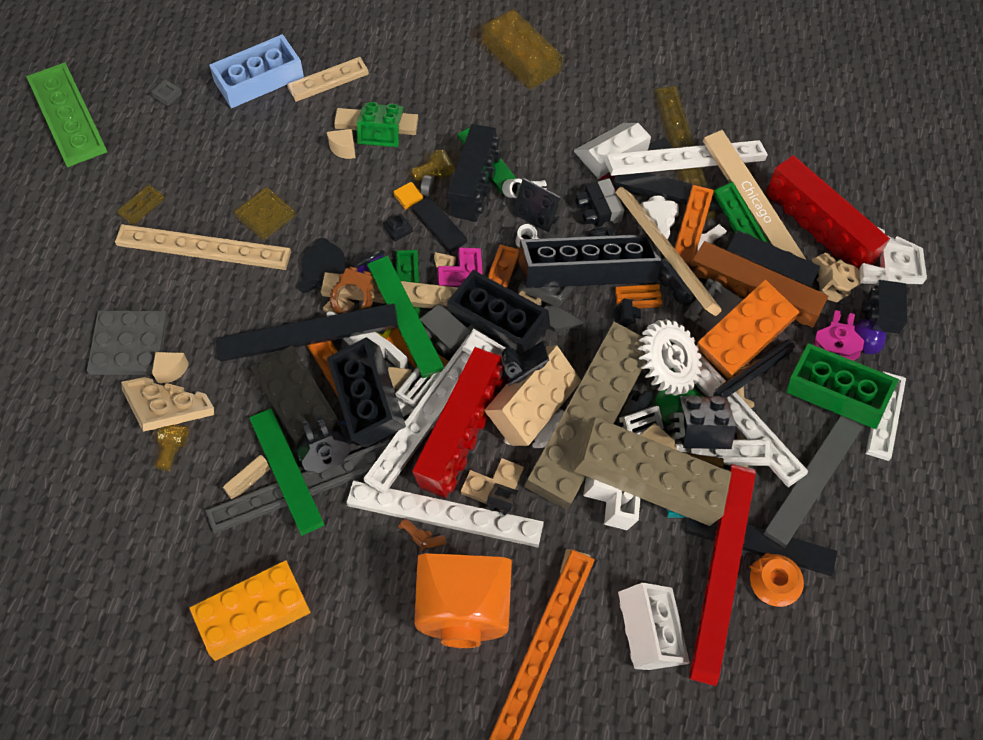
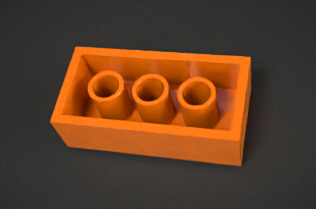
(747, 329)

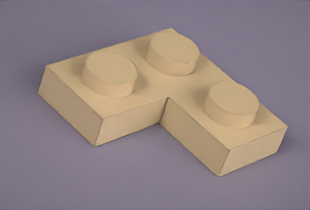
(479, 486)

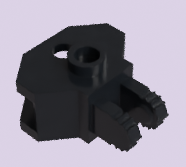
(321, 445)

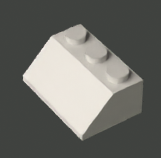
(621, 139)
(653, 627)

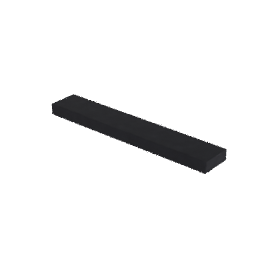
(801, 552)

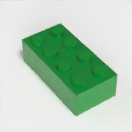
(842, 386)

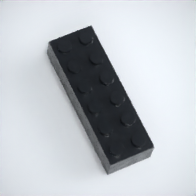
(588, 261)

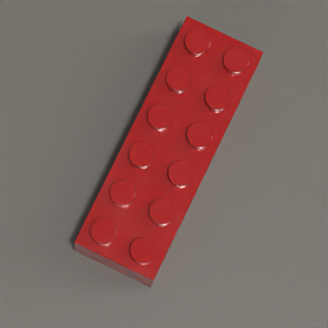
(826, 214)
(459, 423)

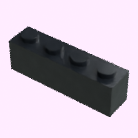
(773, 258)

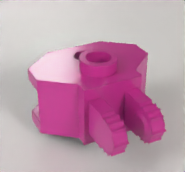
(840, 338)

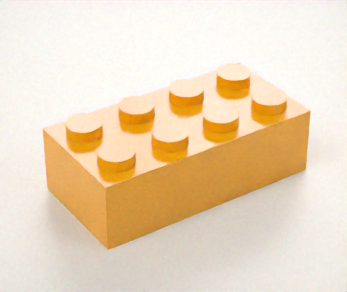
(249, 610)

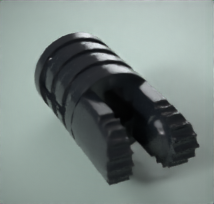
(636, 402)

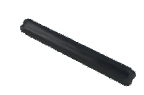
(754, 369)

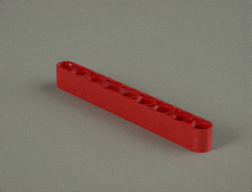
(722, 578)

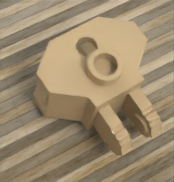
(835, 276)

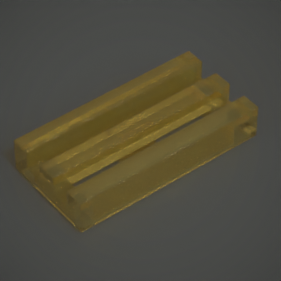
(143, 206)

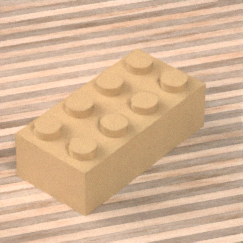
(527, 406)

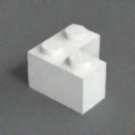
(621, 507)

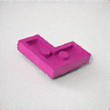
(453, 276)

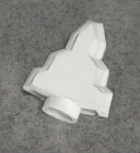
(661, 213)

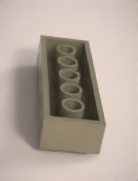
(653, 472)

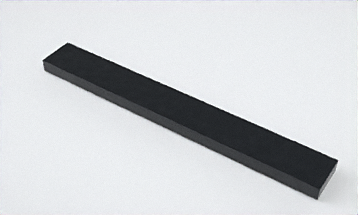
(668, 188)
(307, 332)

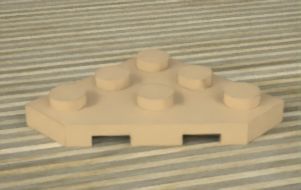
(164, 405)

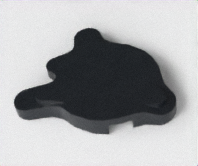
(318, 260)

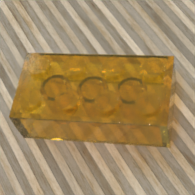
(522, 48)

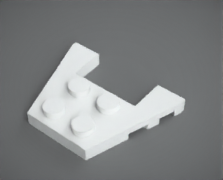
(899, 262)

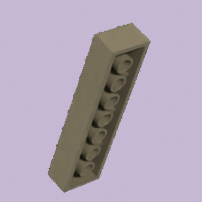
(599, 396)

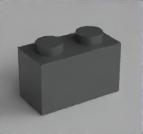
(444, 330)

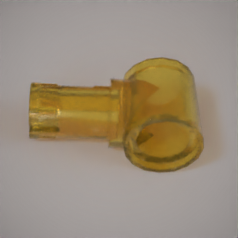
(439, 165)
(170, 440)

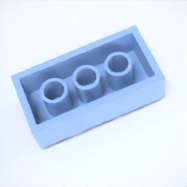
(256, 71)

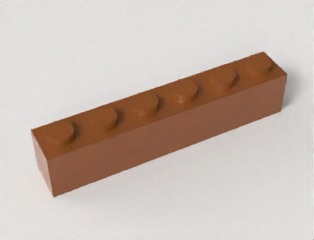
(745, 276)

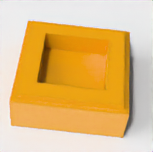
(408, 195)

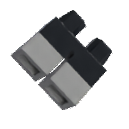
(602, 203)

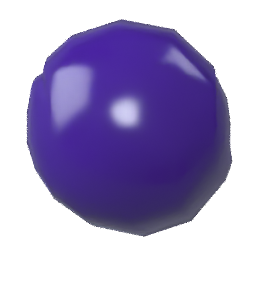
(873, 340)

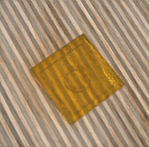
(265, 213)

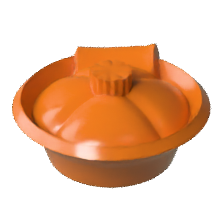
(776, 580)

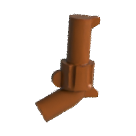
(421, 537)

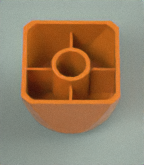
(462, 598)

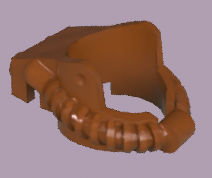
(355, 278)

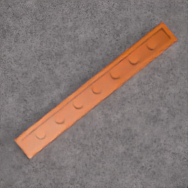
(542, 648)

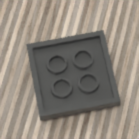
(126, 342)

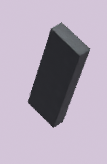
(439, 224)

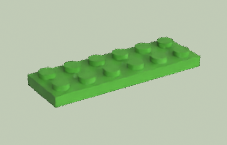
(66, 114)

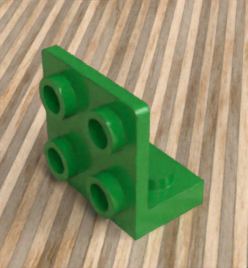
(379, 124)

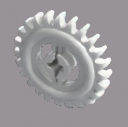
(664, 356)

